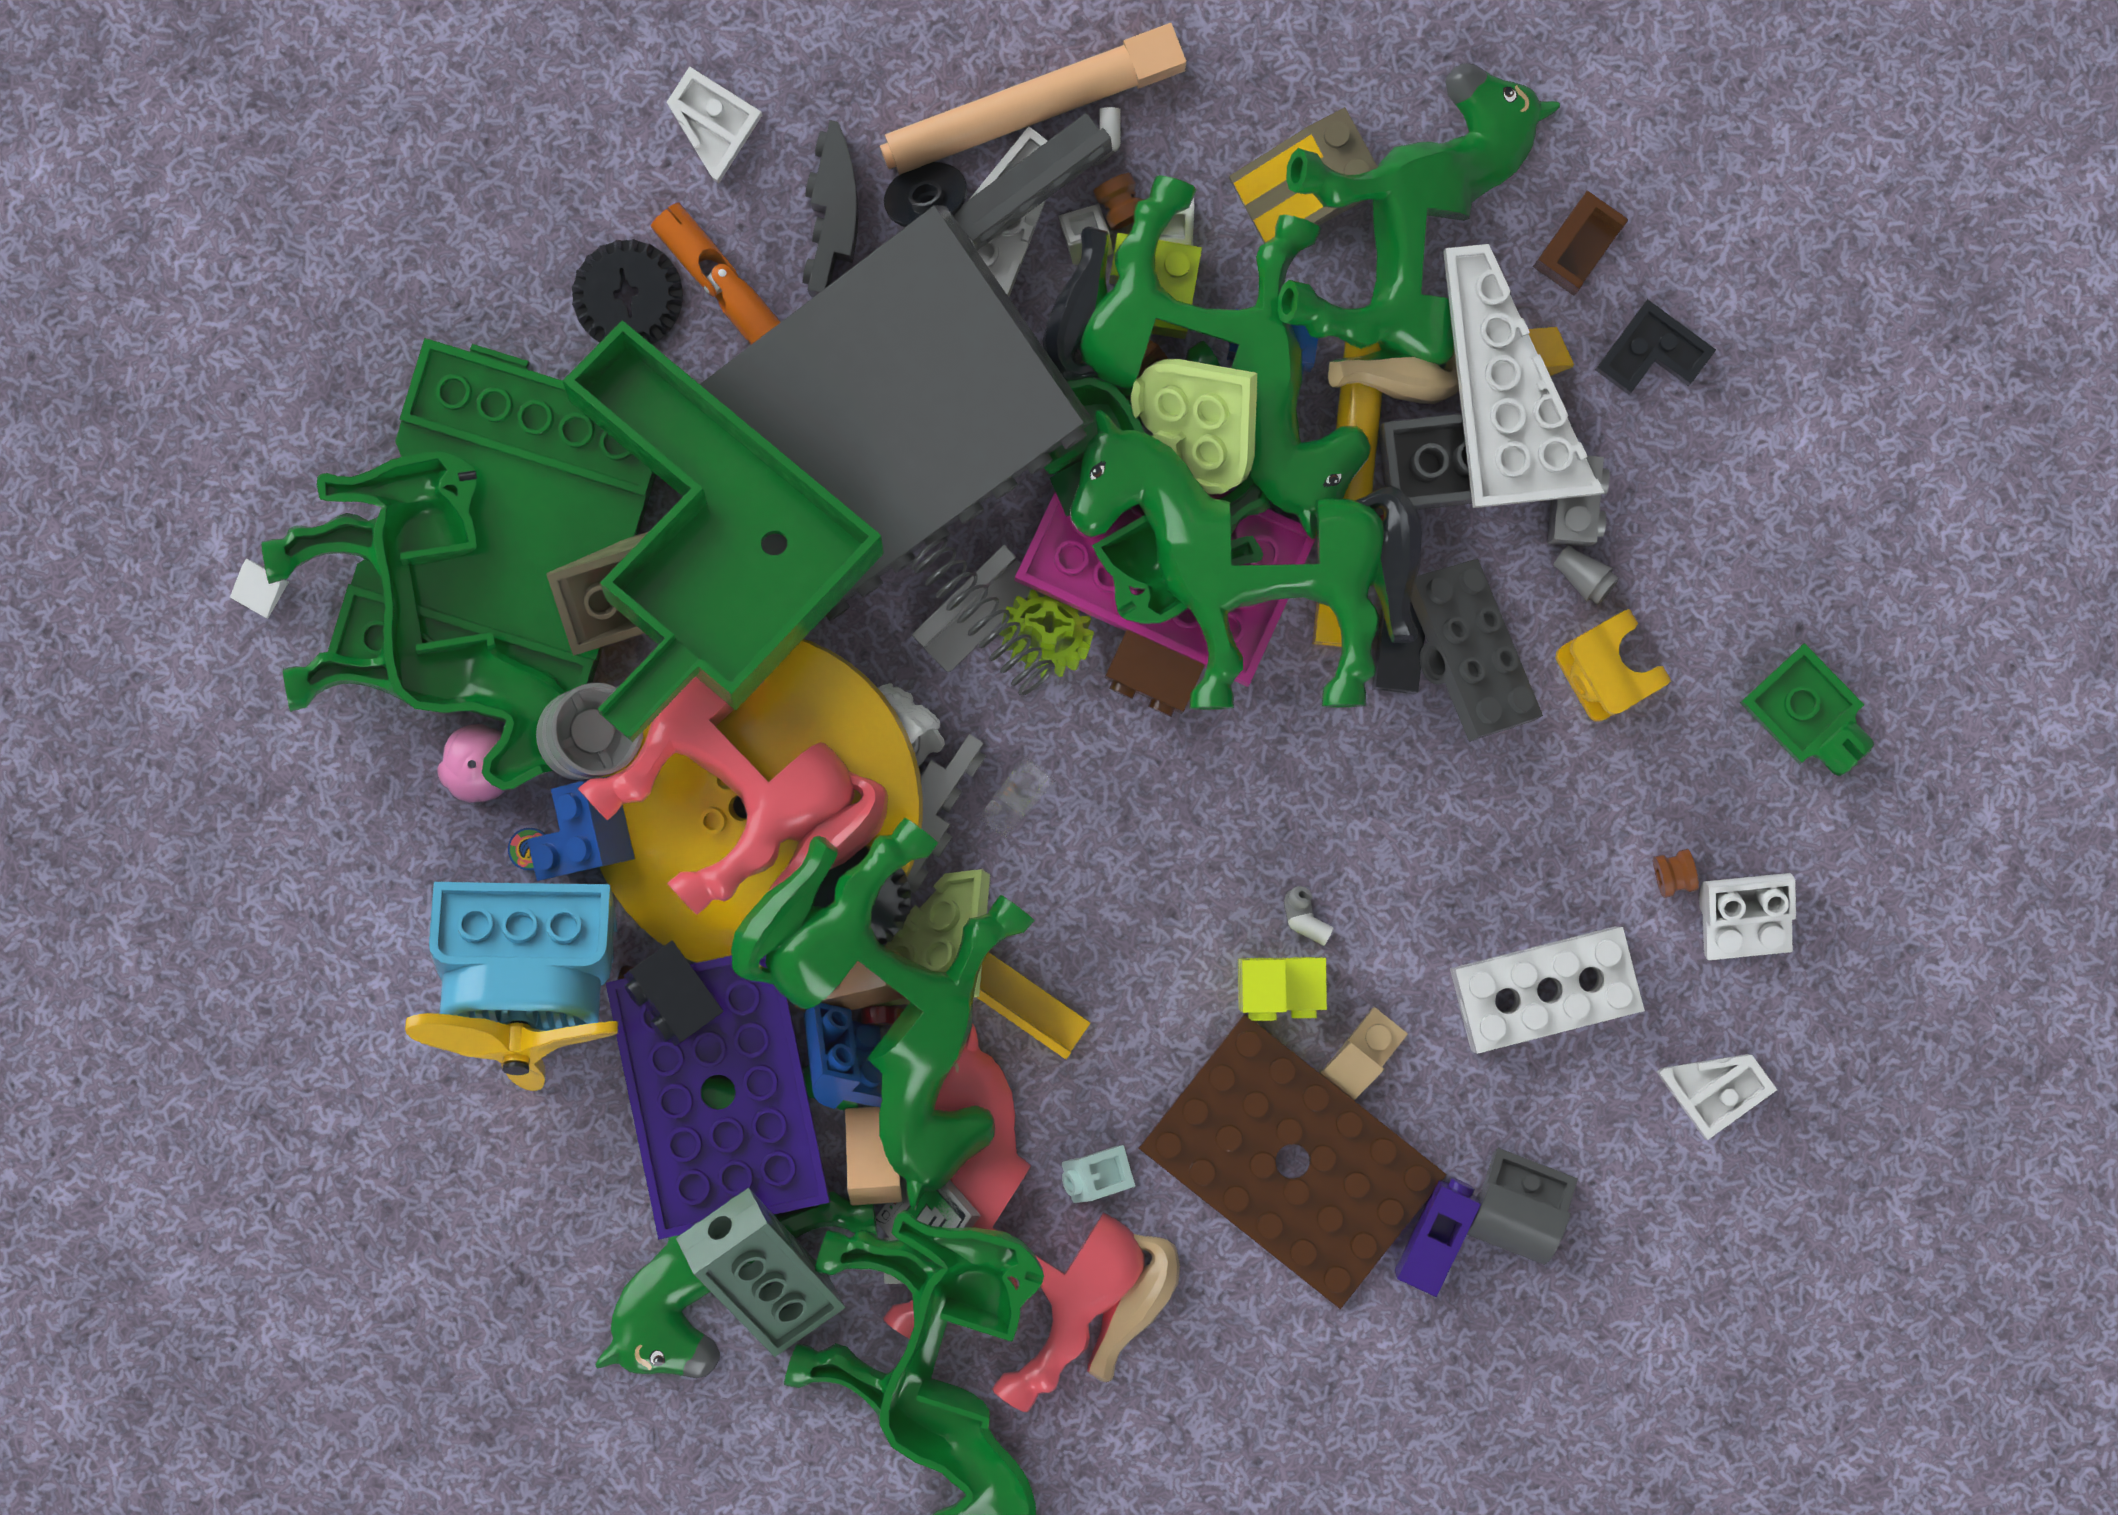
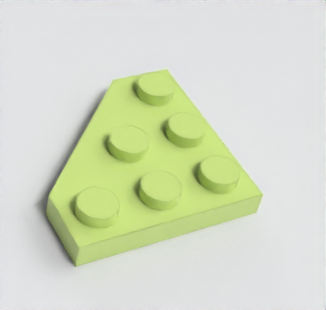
(936, 928)

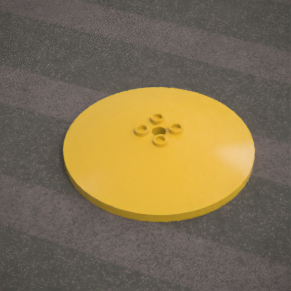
(691, 813)

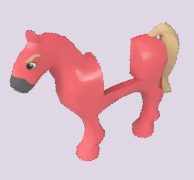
(1103, 1276)

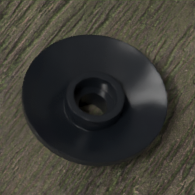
(921, 189)

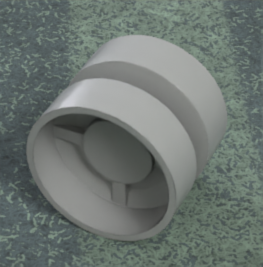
(578, 739)

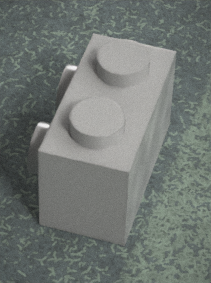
(1579, 519)

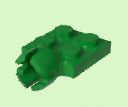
(1810, 712)

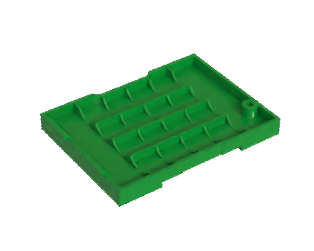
(542, 499)

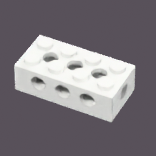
(1571, 1006)

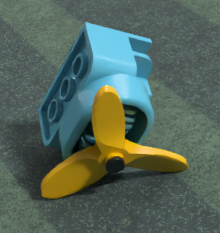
(518, 971)

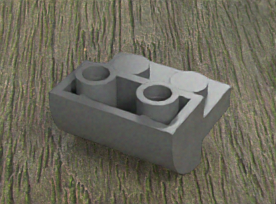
(1523, 1206)

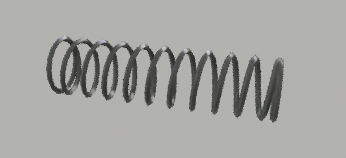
(980, 624)

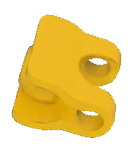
(1598, 673)

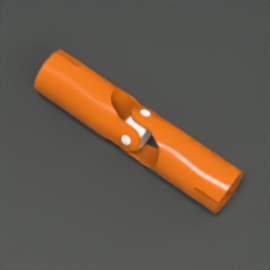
(734, 295)

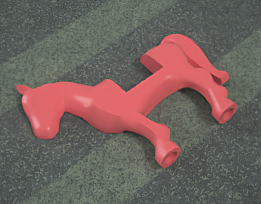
(799, 803)

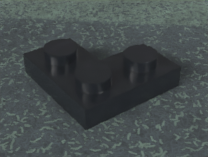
(1650, 339)

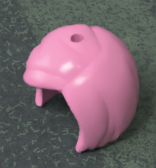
(463, 745)

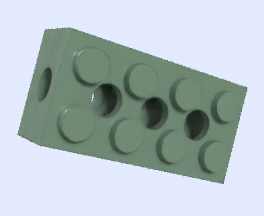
(748, 1232)

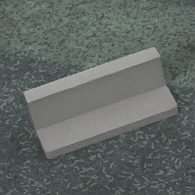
(949, 640)

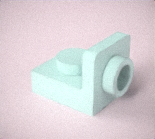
(1097, 1175)

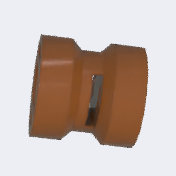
(1119, 197)

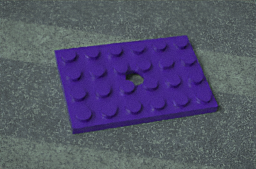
(707, 1155)

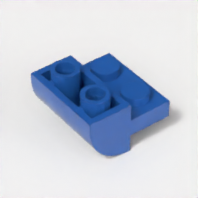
(839, 1057)

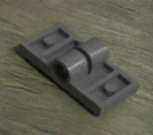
(1472, 650)

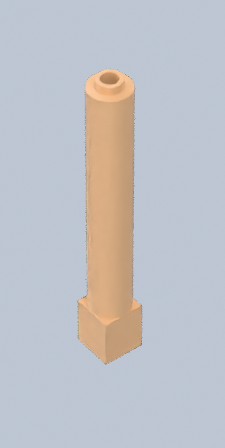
(1135, 63)

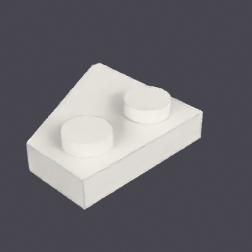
(712, 120)
(1717, 1090)

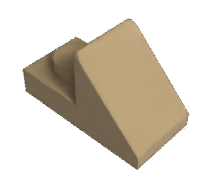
(1364, 1053)

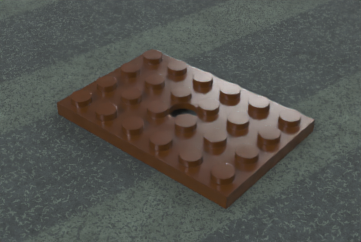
(1225, 1146)

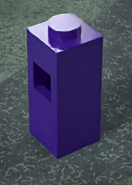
(1438, 1236)

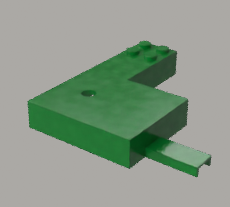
(701, 571)

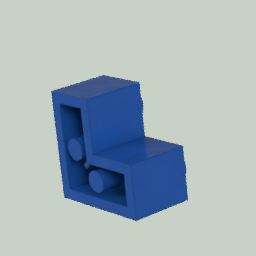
(584, 837)

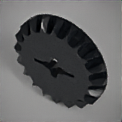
(645, 269)
(891, 904)

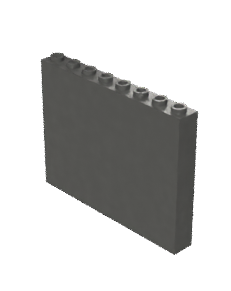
(906, 392)

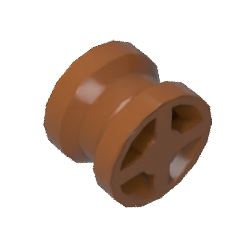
(1676, 873)

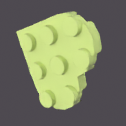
(1202, 416)

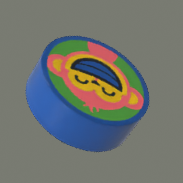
(519, 848)

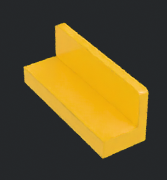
(1030, 1007)

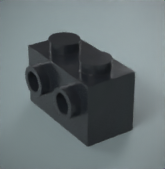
(671, 994)

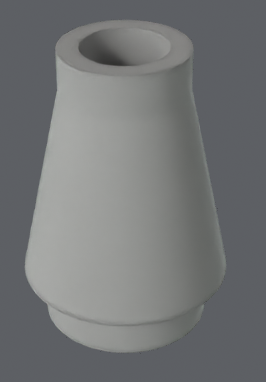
(1587, 575)

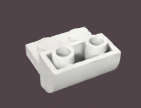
(1748, 916)

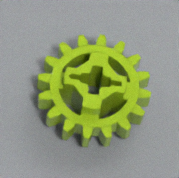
(1053, 627)

